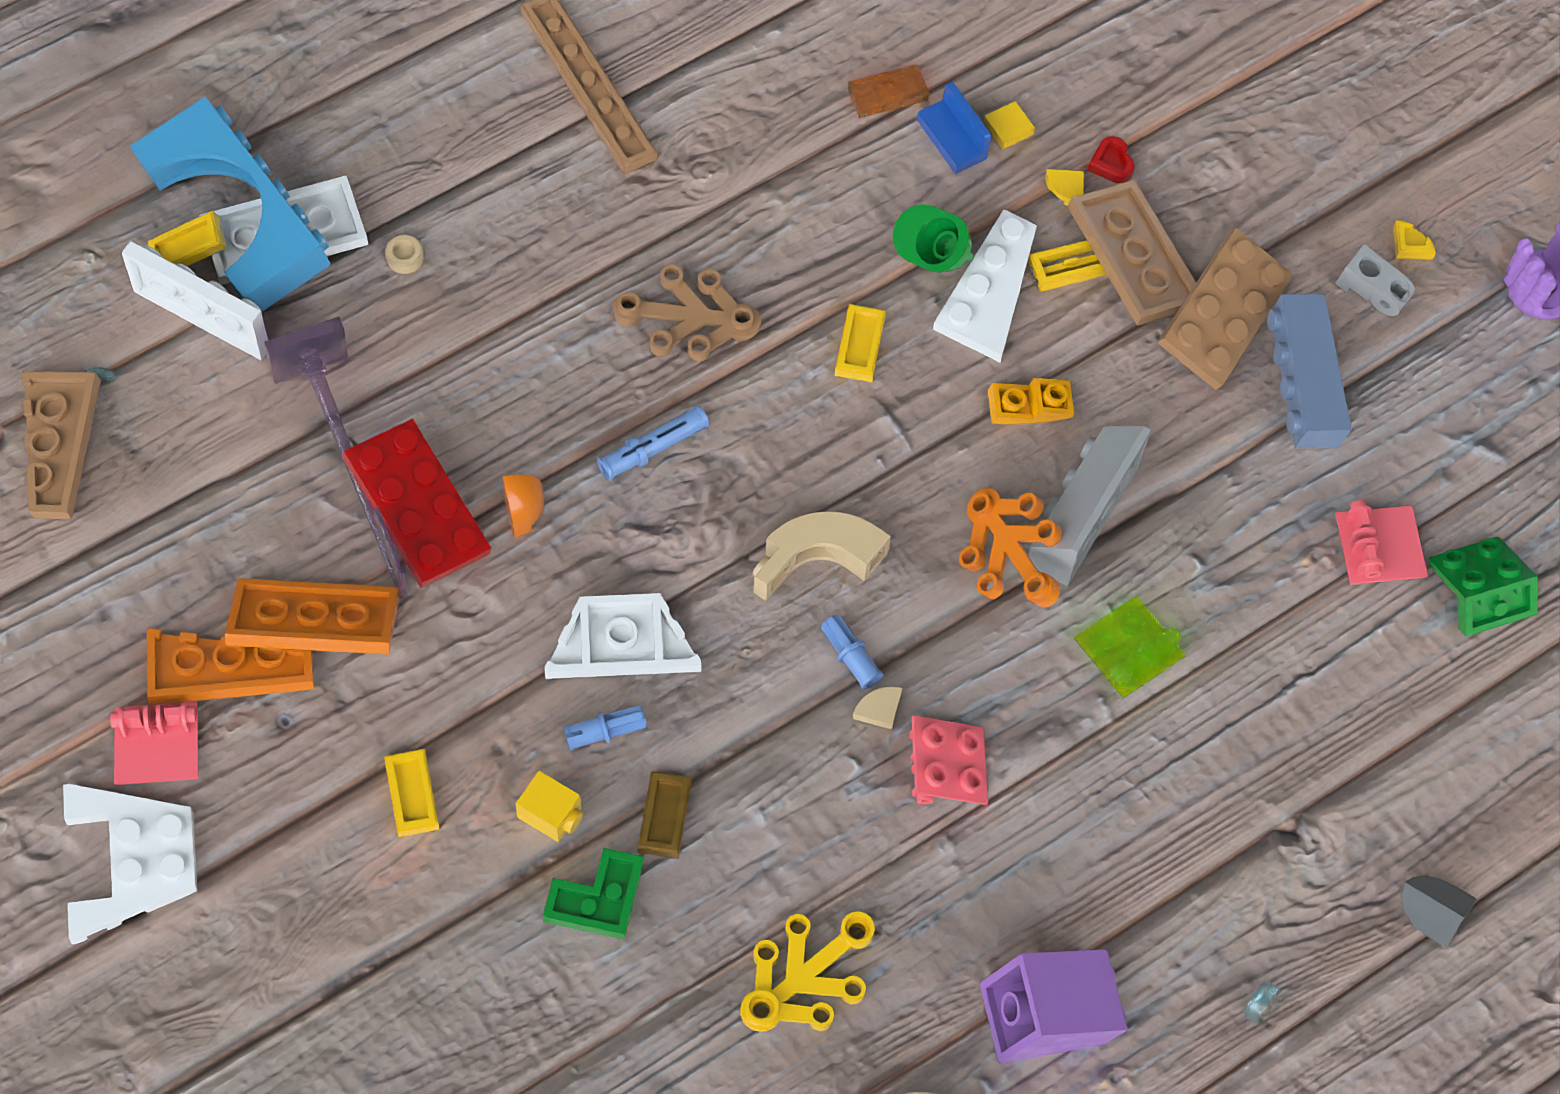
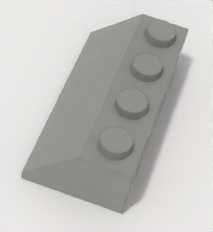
(1089, 498)

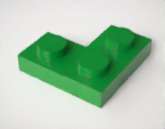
(599, 908)

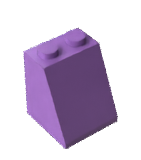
(1052, 1004)

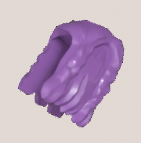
(1534, 276)

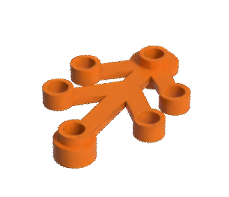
(1007, 543)

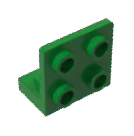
(1490, 584)

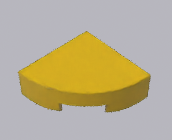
(1065, 183)
(1411, 243)

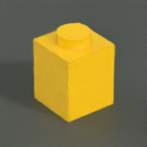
(549, 807)

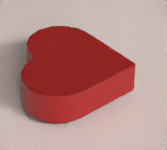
(1112, 161)

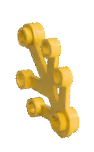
(803, 977)

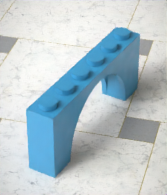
(203, 144)

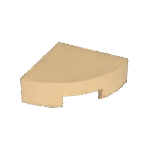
(879, 707)

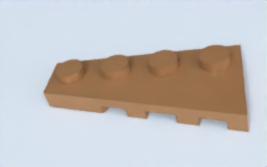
(58, 430)

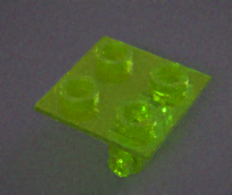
(1130, 647)

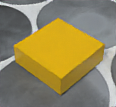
(1008, 125)

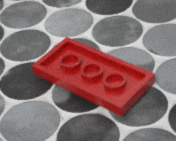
(417, 503)

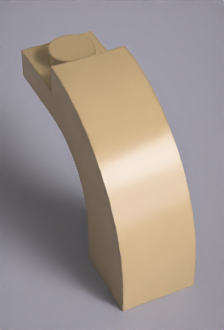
(820, 536)

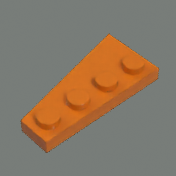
(207, 669)

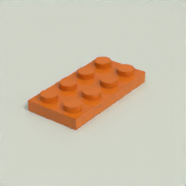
(312, 616)

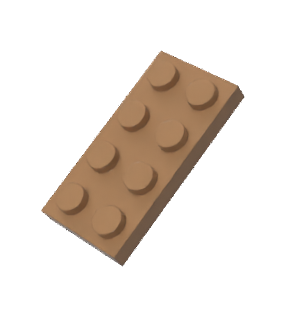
(1133, 250)
(1225, 308)

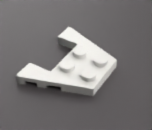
(148, 852)

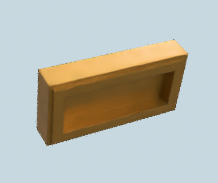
(664, 815)

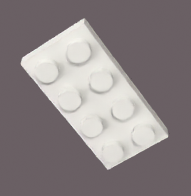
(326, 205)
(196, 300)

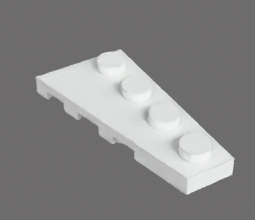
(987, 293)

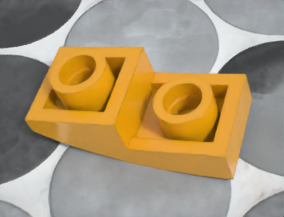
(1030, 404)

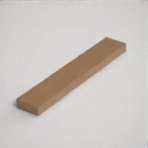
(589, 84)

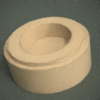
(404, 254)

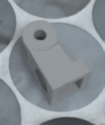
(1376, 282)

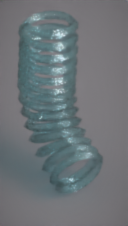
(108, 373)

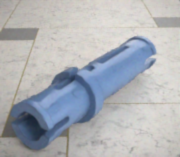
(639, 450)

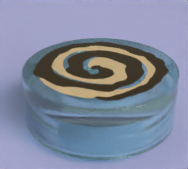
(1261, 1002)

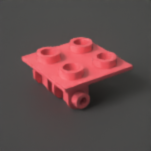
(1380, 543)
(155, 743)
(948, 761)

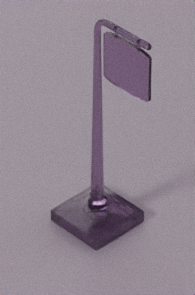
(309, 353)

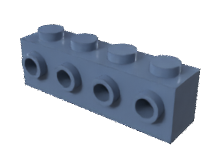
(1309, 371)

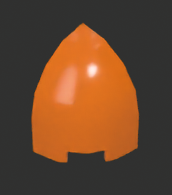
(523, 501)

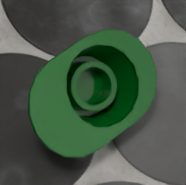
(932, 239)

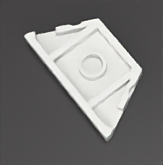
(621, 638)

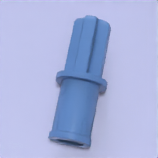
(851, 651)
(605, 727)

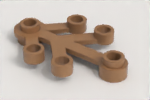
(692, 315)

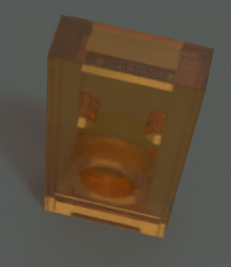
(888, 91)

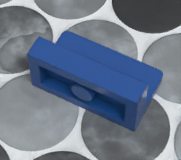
(956, 130)

